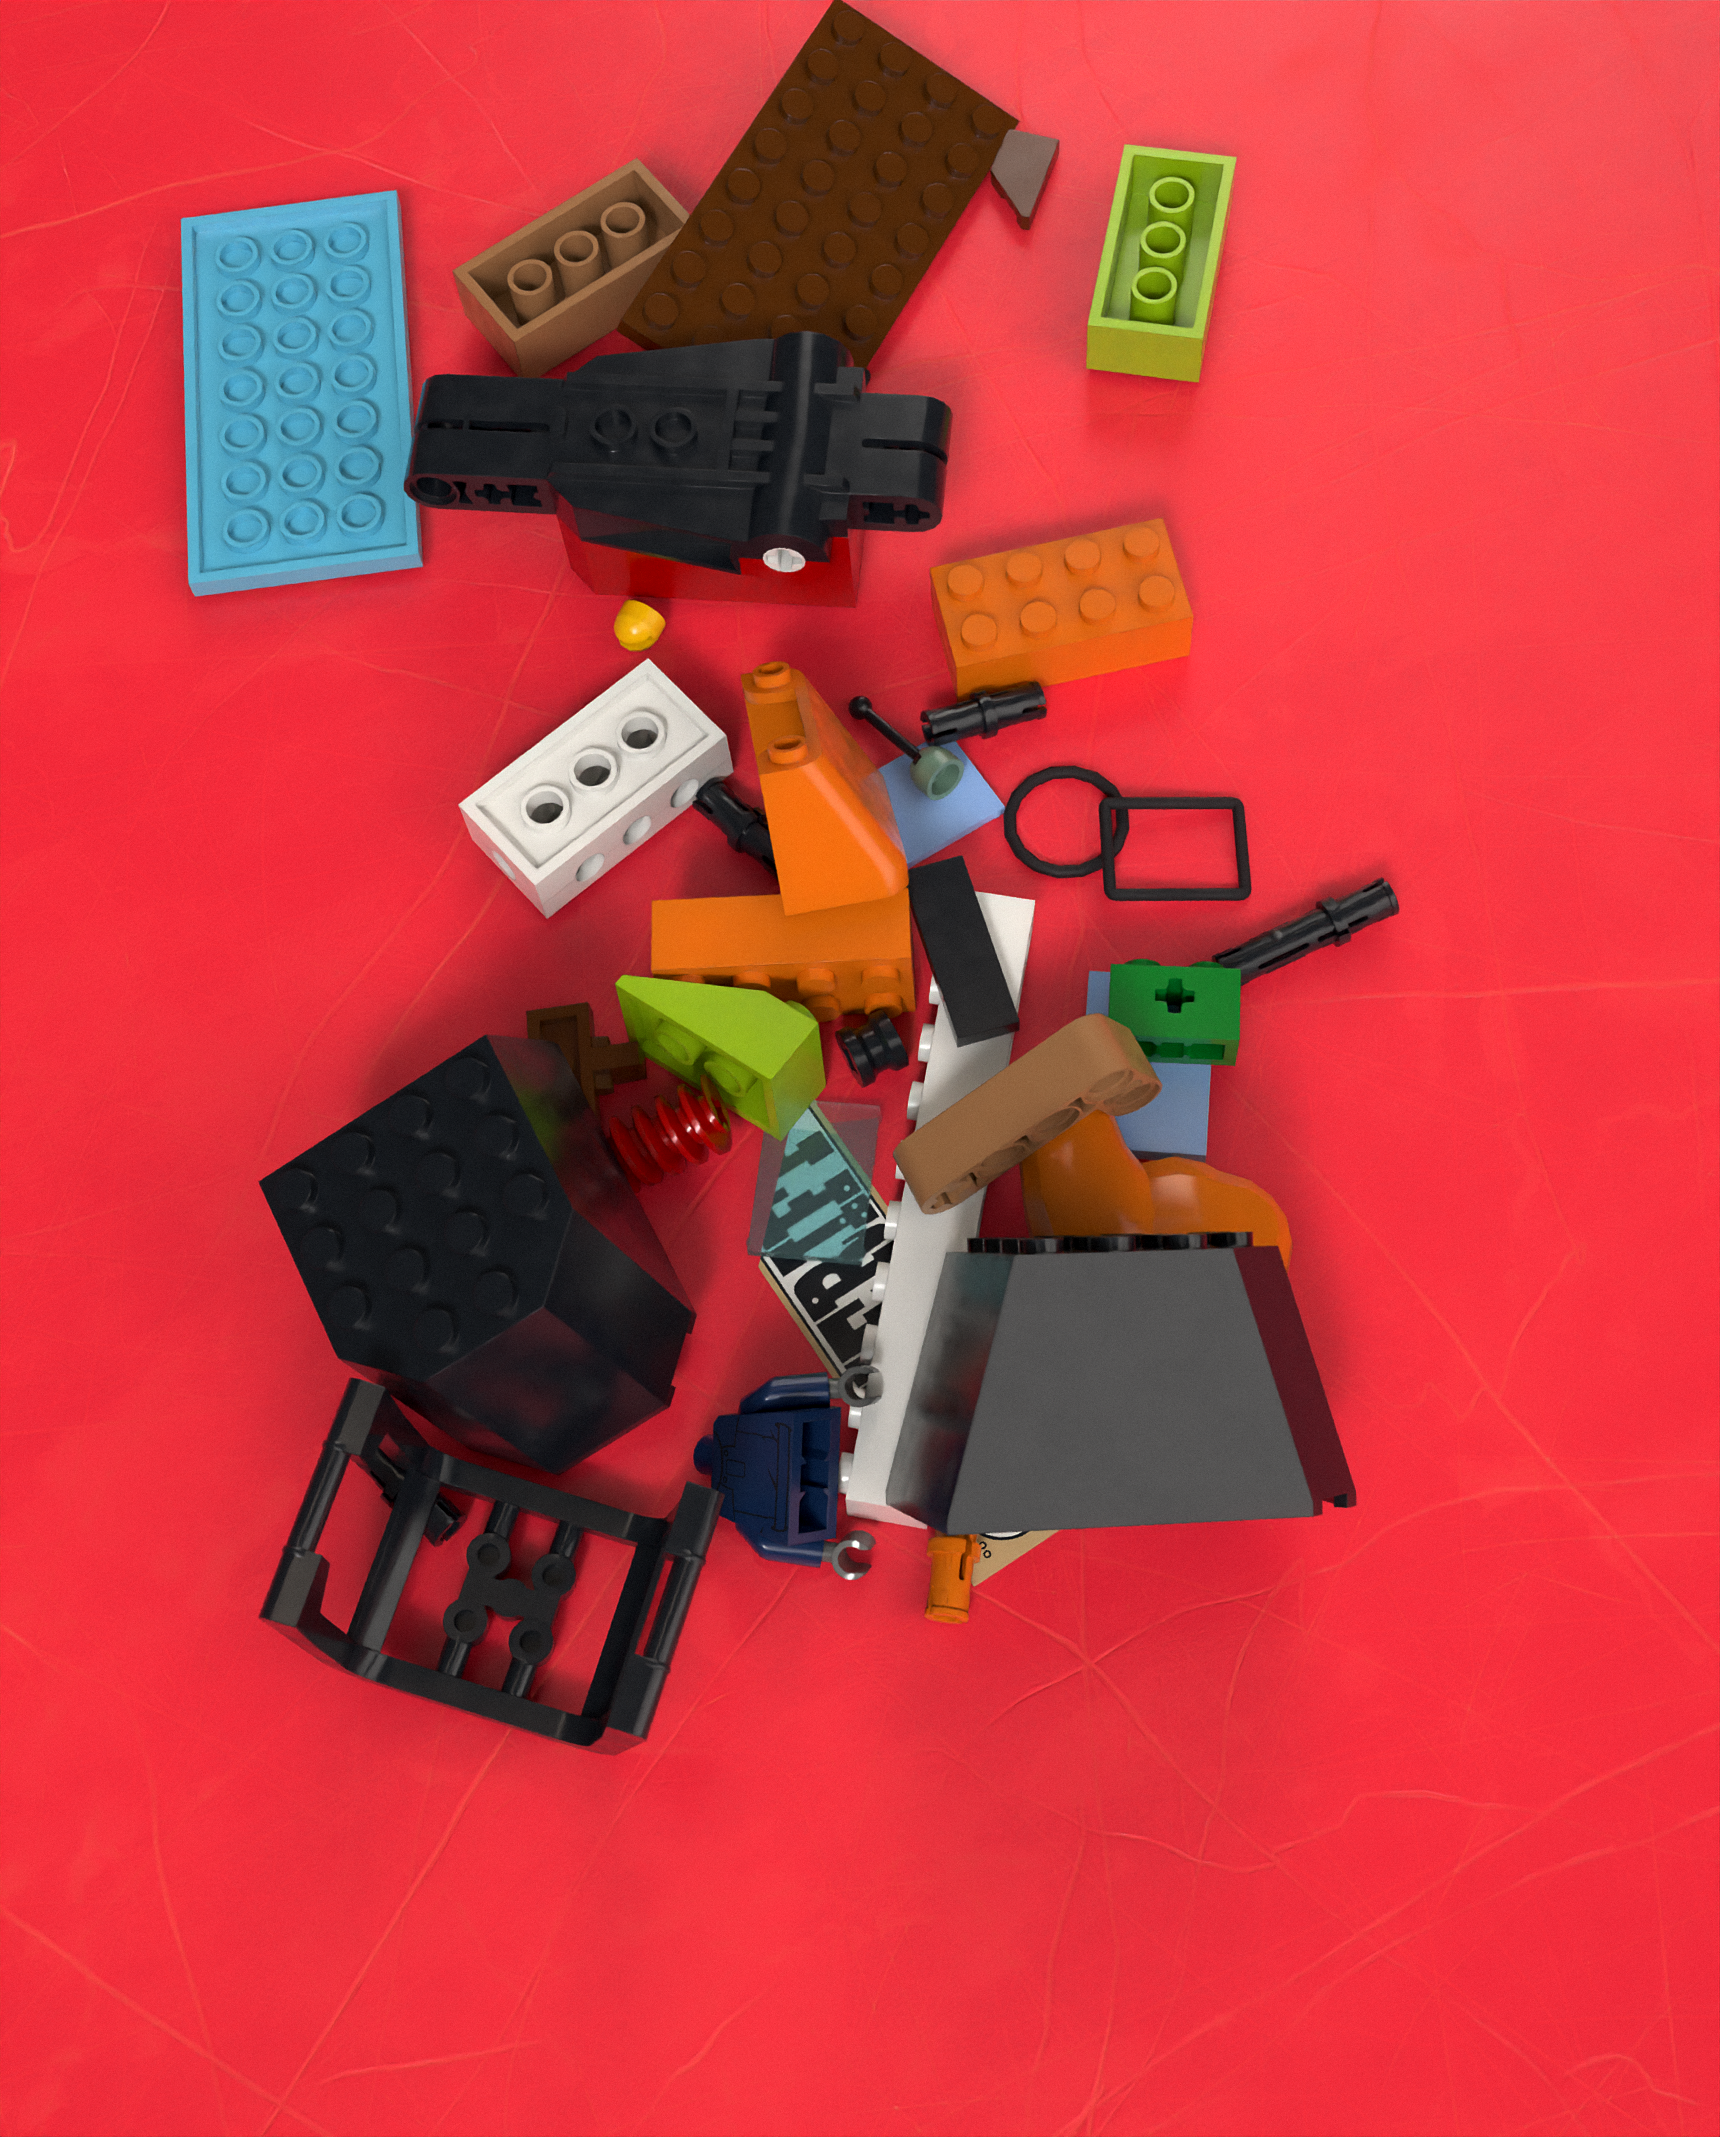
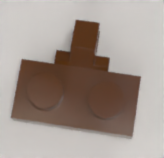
(591, 1058)

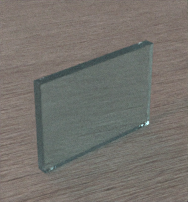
(817, 1186)

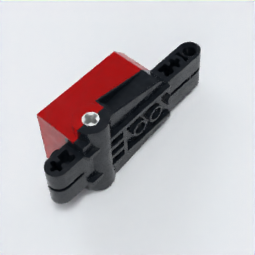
(694, 466)

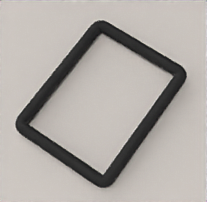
(1174, 894)

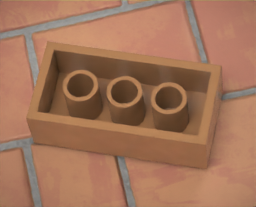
(570, 270)

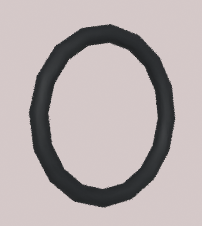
(1044, 776)

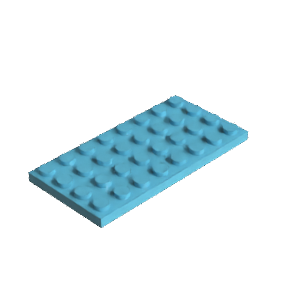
(297, 394)

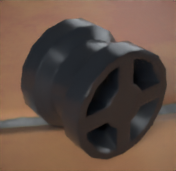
(872, 1048)

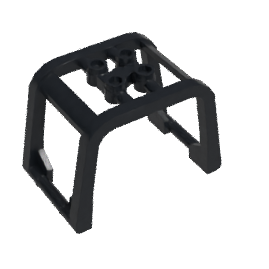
(624, 1684)

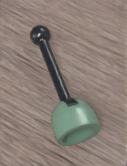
(933, 768)

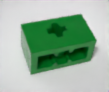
(1208, 1009)

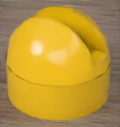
(638, 626)

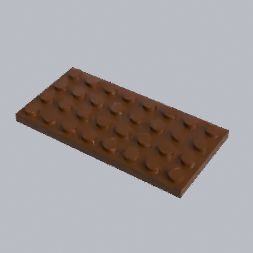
(826, 199)

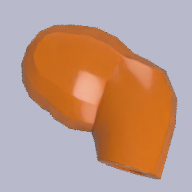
(1097, 1186)

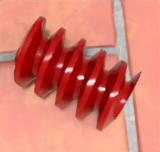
(671, 1135)

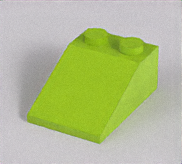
(745, 1040)

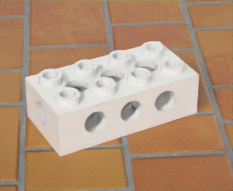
(596, 787)

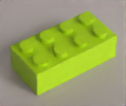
(1160, 263)

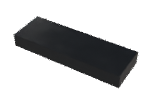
(960, 952)

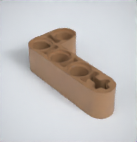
(1024, 1107)

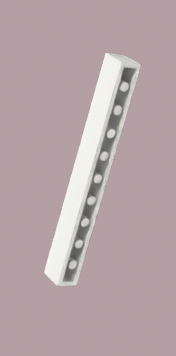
(920, 1239)

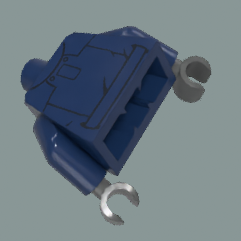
(783, 1469)

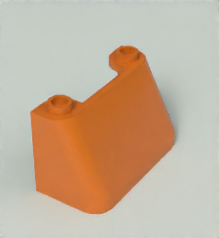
(821, 798)

